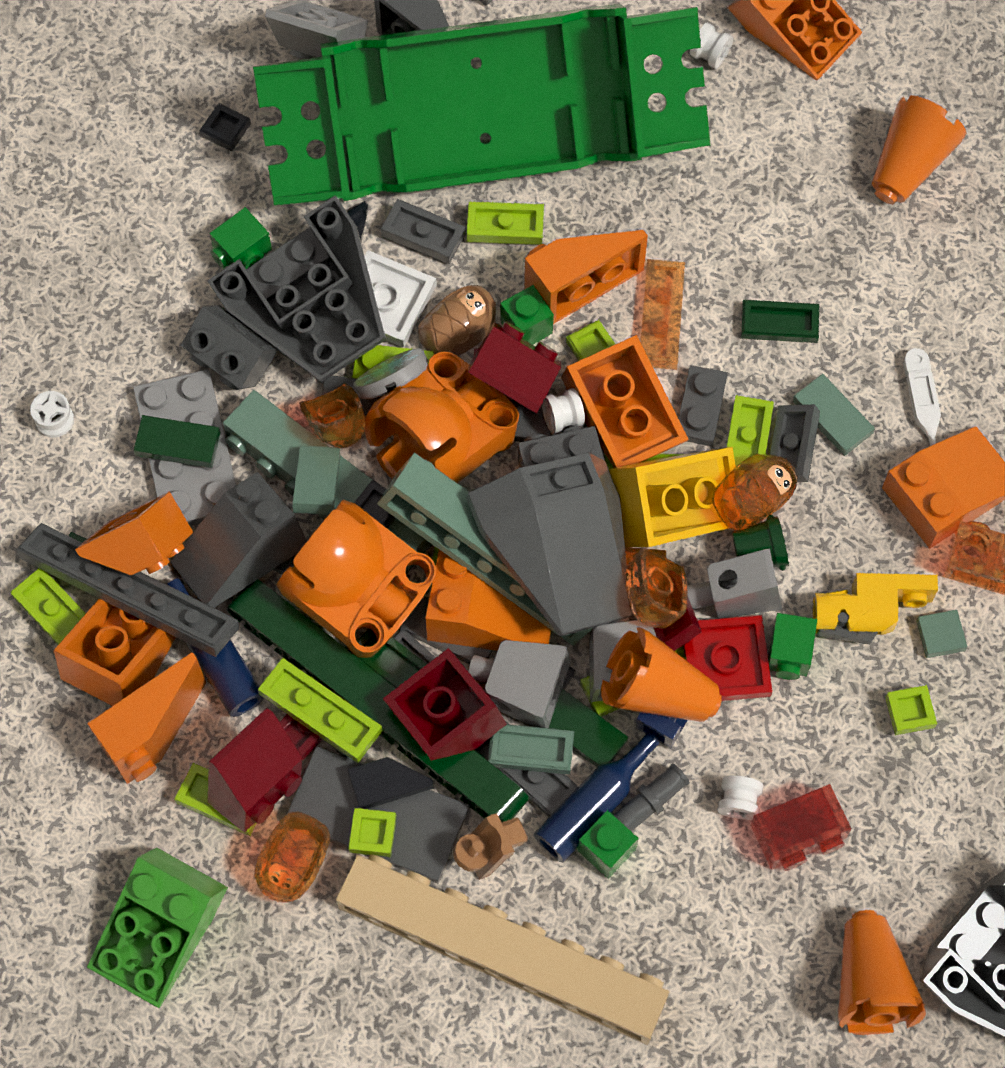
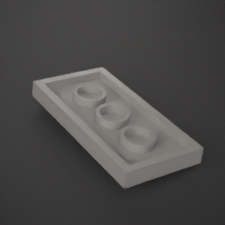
(194, 401)

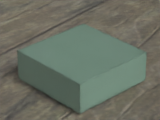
(941, 633)

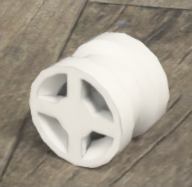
(713, 46)
(46, 407)
(563, 411)
(740, 797)

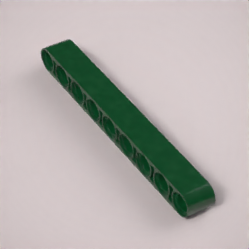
(340, 671)

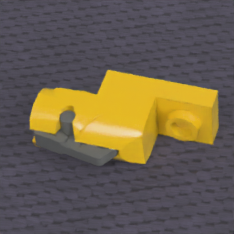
(871, 606)

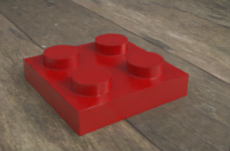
(732, 656)

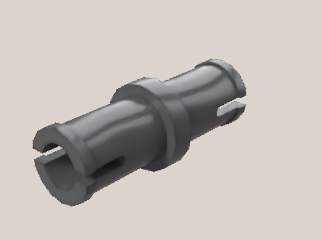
(652, 797)

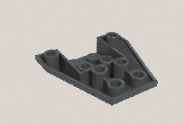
(309, 295)
(560, 539)
(969, 959)

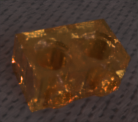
(982, 571)

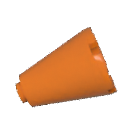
(914, 147)
(657, 680)
(875, 979)

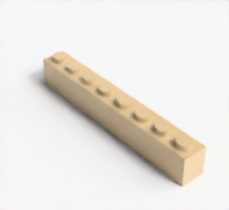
(502, 948)

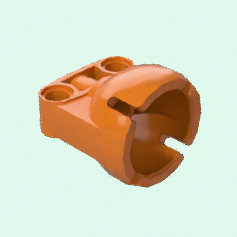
(443, 419)
(356, 578)

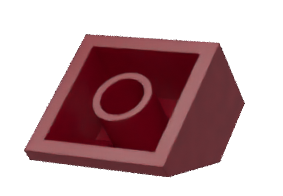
(515, 365)
(445, 708)
(254, 772)

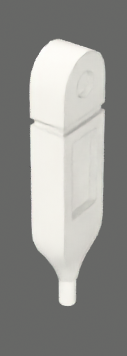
(922, 392)

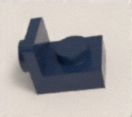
(662, 727)

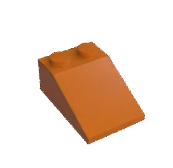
(583, 268)
(625, 403)
(947, 484)
(473, 613)
(111, 653)
(145, 723)

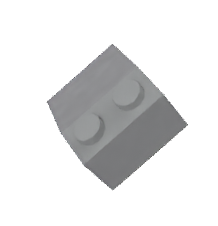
(307, 25)

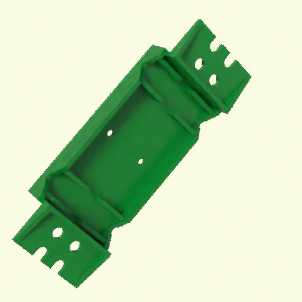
(547, 91)

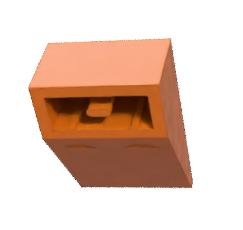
(802, 31)

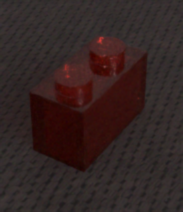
(801, 828)

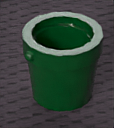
(761, 537)

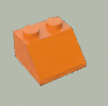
(139, 537)

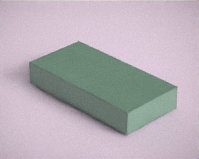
(838, 416)
(316, 480)
(532, 749)

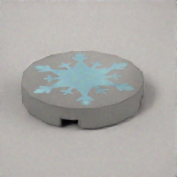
(393, 371)

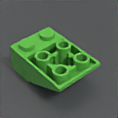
(156, 925)

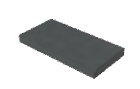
(424, 822)

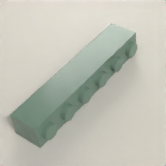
(275, 443)
(441, 514)

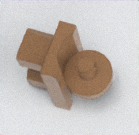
(489, 845)

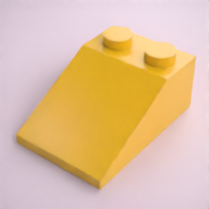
(671, 496)

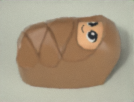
(458, 321)

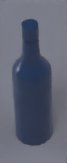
(227, 673)
(598, 793)

